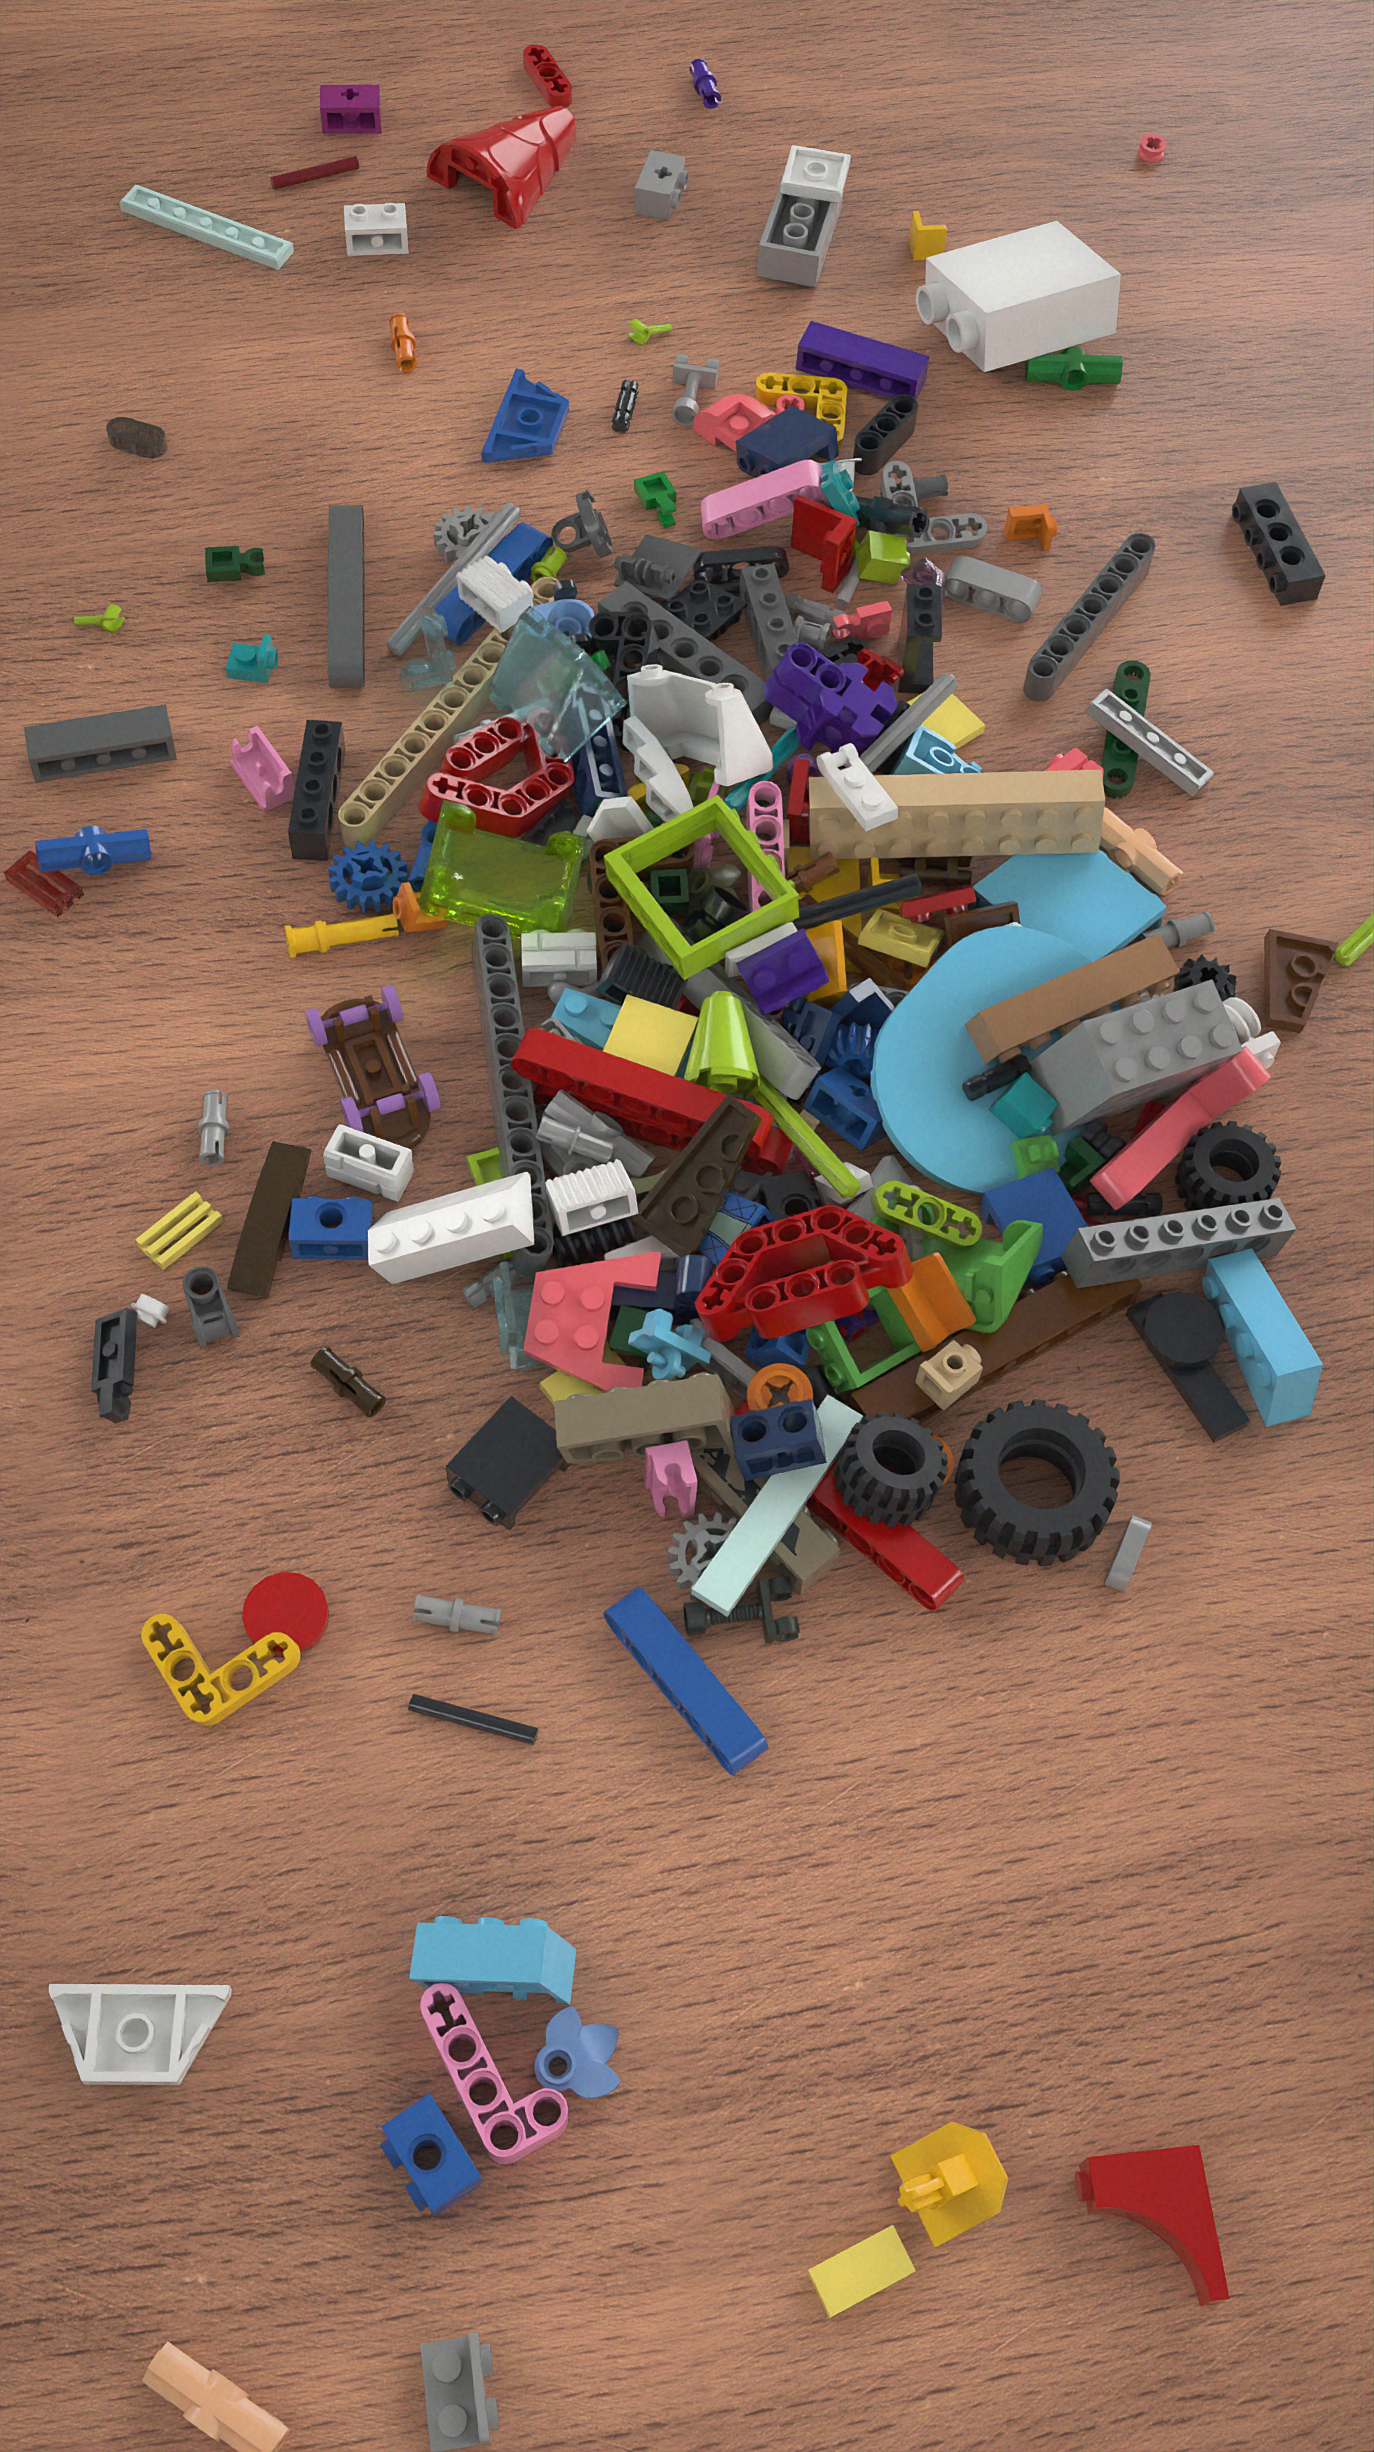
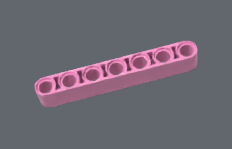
(767, 821)

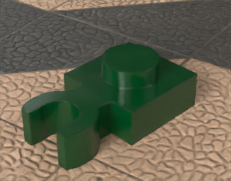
(228, 563)

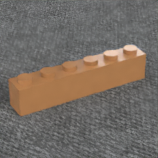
(1072, 998)

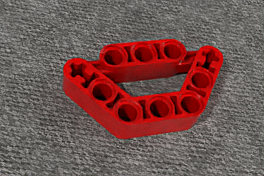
(481, 755)
(743, 1288)

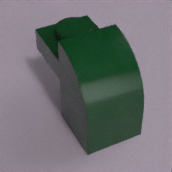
(670, 889)

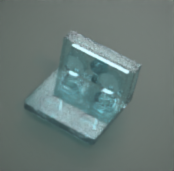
(422, 674)
(512, 1314)

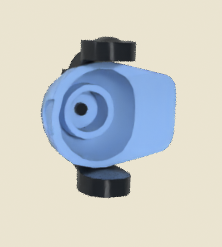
(569, 614)

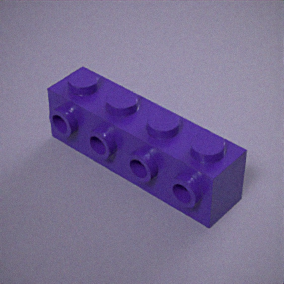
(861, 361)

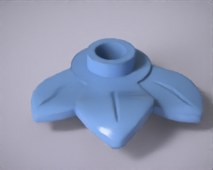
(583, 2051)

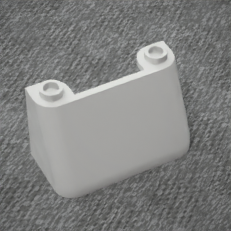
(700, 722)

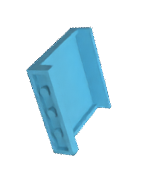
(1074, 899)

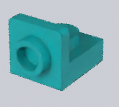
(252, 661)

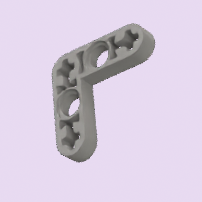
(927, 542)

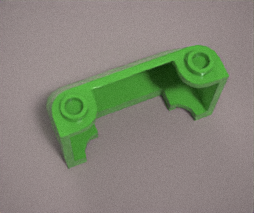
(986, 1271)

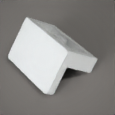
(618, 819)

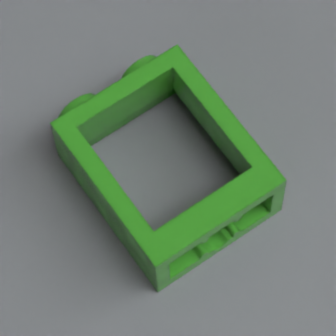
(838, 1362)

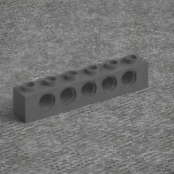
(687, 651)
(1175, 1242)

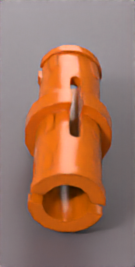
(402, 342)

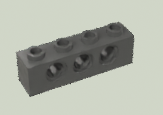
(766, 615)

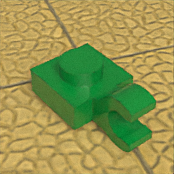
(657, 493)

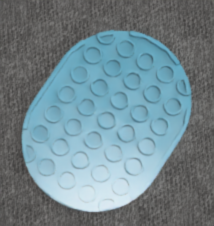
(928, 1055)

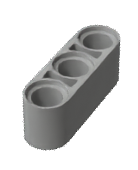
(992, 589)

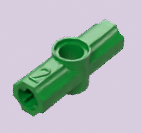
(1074, 368)

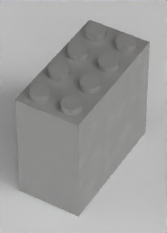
(1135, 1056)

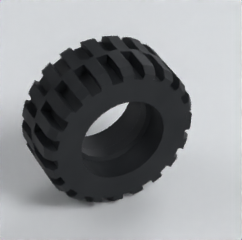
(1047, 1435)

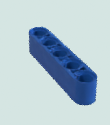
(519, 553)
(686, 1681)

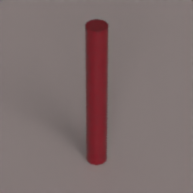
(314, 172)

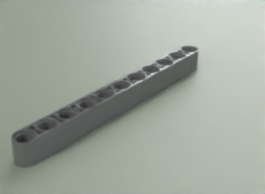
(509, 1091)

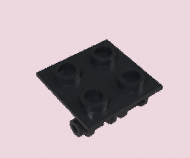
(706, 608)

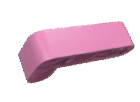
(761, 499)
(482, 2070)

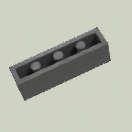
(100, 743)

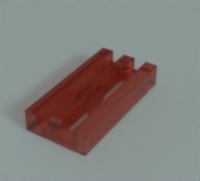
(62, 899)

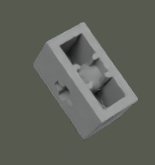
(660, 185)

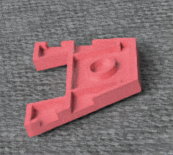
(573, 1314)

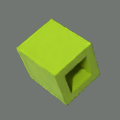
(882, 557)

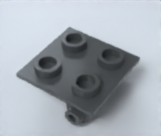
(656, 566)

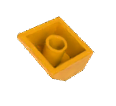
(829, 946)

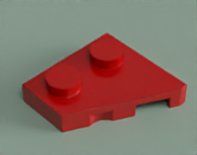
(921, 908)

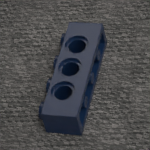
(597, 771)

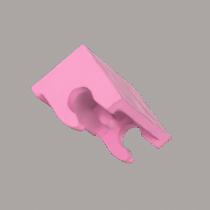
(262, 771)
(671, 1473)

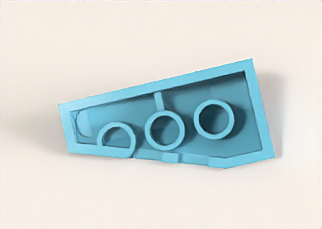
(930, 754)

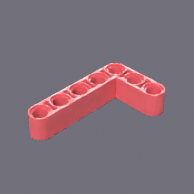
(1175, 1125)

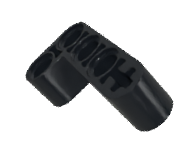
(629, 651)

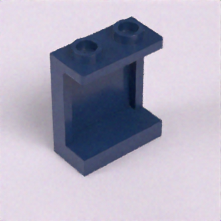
(784, 441)

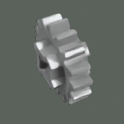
(459, 531)
(705, 1541)

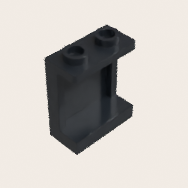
(918, 630)
(505, 1463)

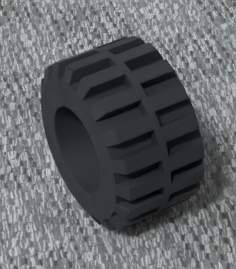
(1231, 1148)
(878, 1491)

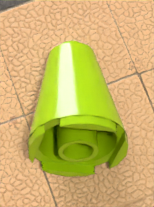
(723, 1049)

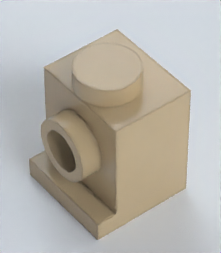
(948, 1384)

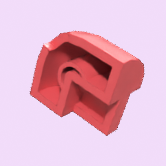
(731, 419)

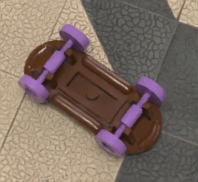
(375, 1069)

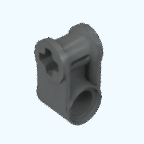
(209, 1312)

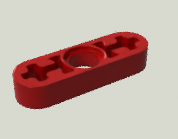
(547, 67)

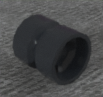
(717, 911)

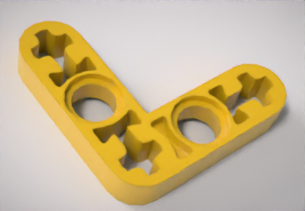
(829, 400)
(216, 1684)

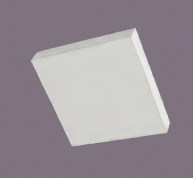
(815, 174)

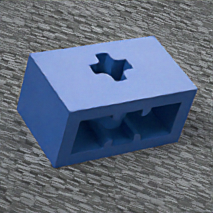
(846, 1107)

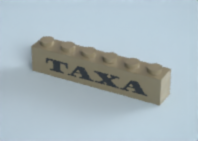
(803, 1551)

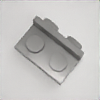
(456, 2393)

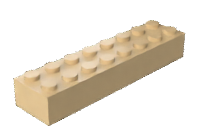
(966, 816)

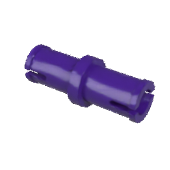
(705, 83)

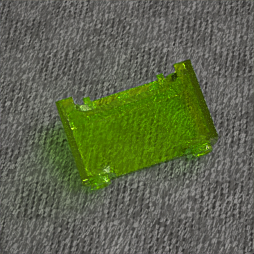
(498, 875)

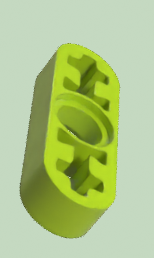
(948, 1235)

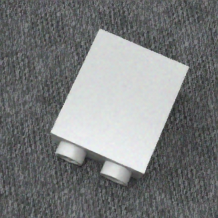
(1020, 296)

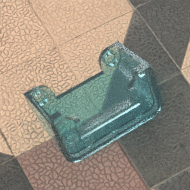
(552, 686)

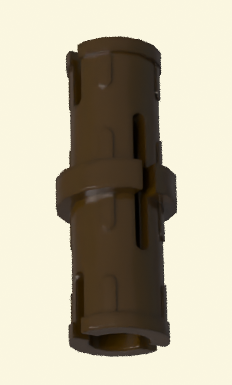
(348, 1382)

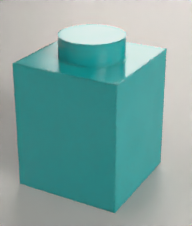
(1024, 1107)

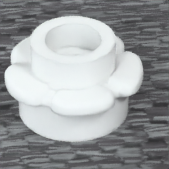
(150, 1310)

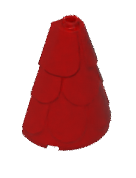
(510, 159)

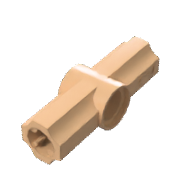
(1138, 853)
(213, 2403)

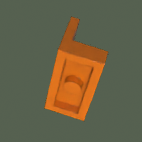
(932, 1302)

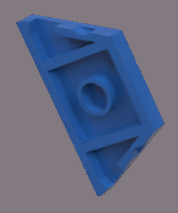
(526, 421)

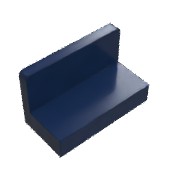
(863, 1006)

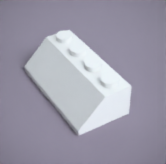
(453, 1229)

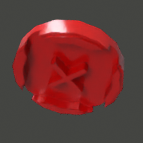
(289, 1606)

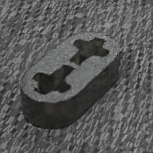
(136, 437)

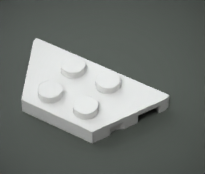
(136, 2029)

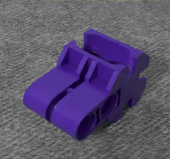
(828, 699)

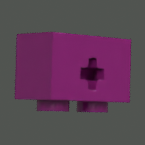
(350, 109)

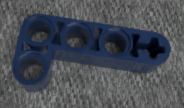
(674, 1292)

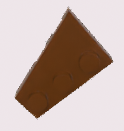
(1292, 977)

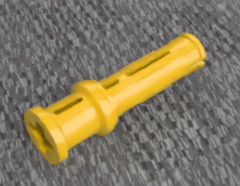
(324, 936)

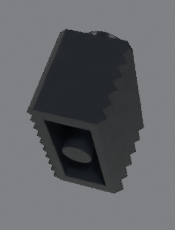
(636, 974)

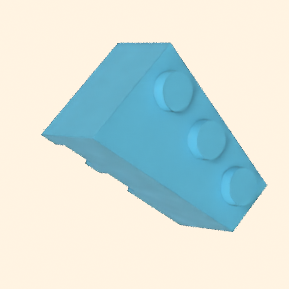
(494, 1957)

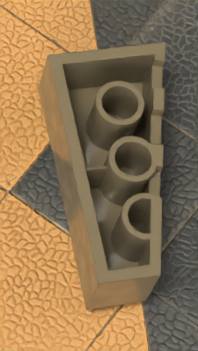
(645, 1417)

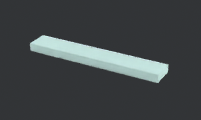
(207, 227)
(771, 1516)

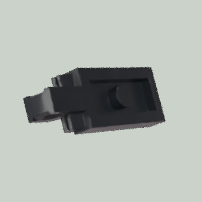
(114, 1363)

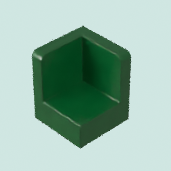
(1080, 1166)
(628, 1321)

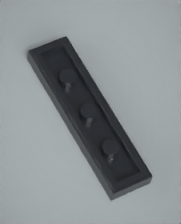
(1199, 1387)

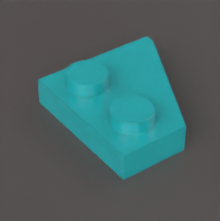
(837, 488)

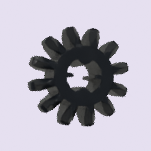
(1201, 970)

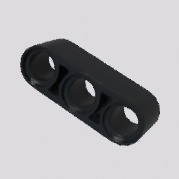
(885, 434)

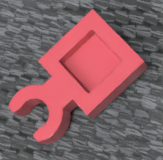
(867, 623)

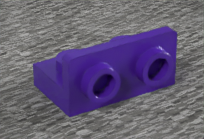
(783, 972)

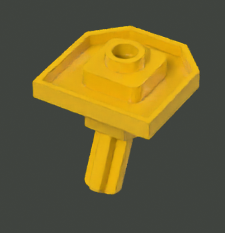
(951, 2180)

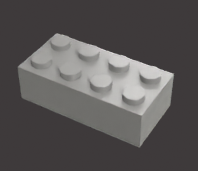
(797, 238)

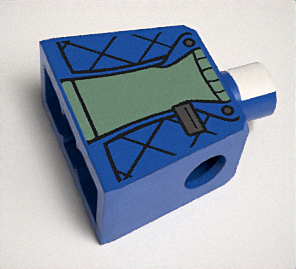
(732, 1219)

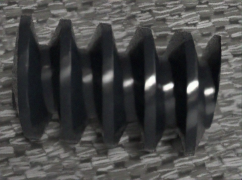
(590, 1240)

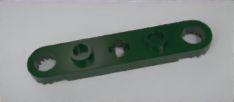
(1116, 755)

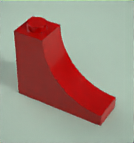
(1169, 2197)

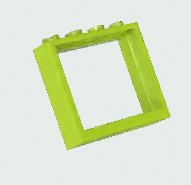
(675, 835)

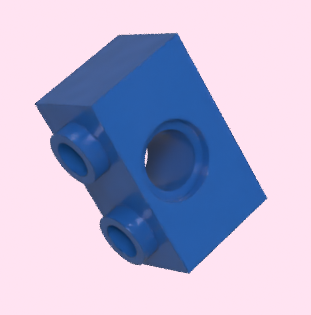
(346, 1242)
(422, 2127)

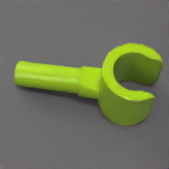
(643, 332)
(109, 620)

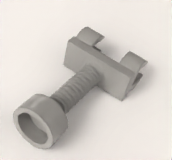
(693, 377)

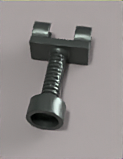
(776, 1589)

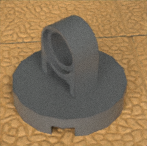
(589, 528)

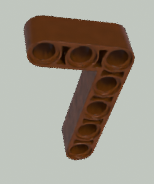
(615, 910)

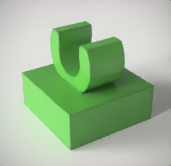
(1035, 1155)

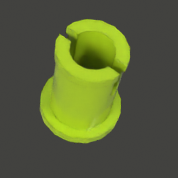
(549, 564)

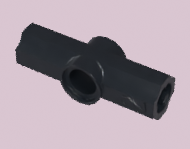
(892, 517)

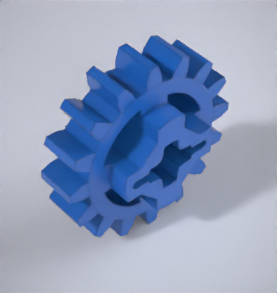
(367, 876)

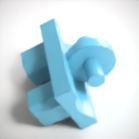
(669, 1352)

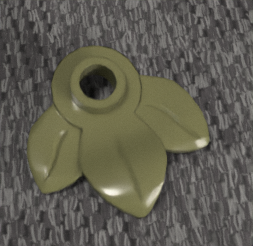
(702, 878)

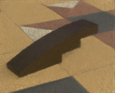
(268, 1219)

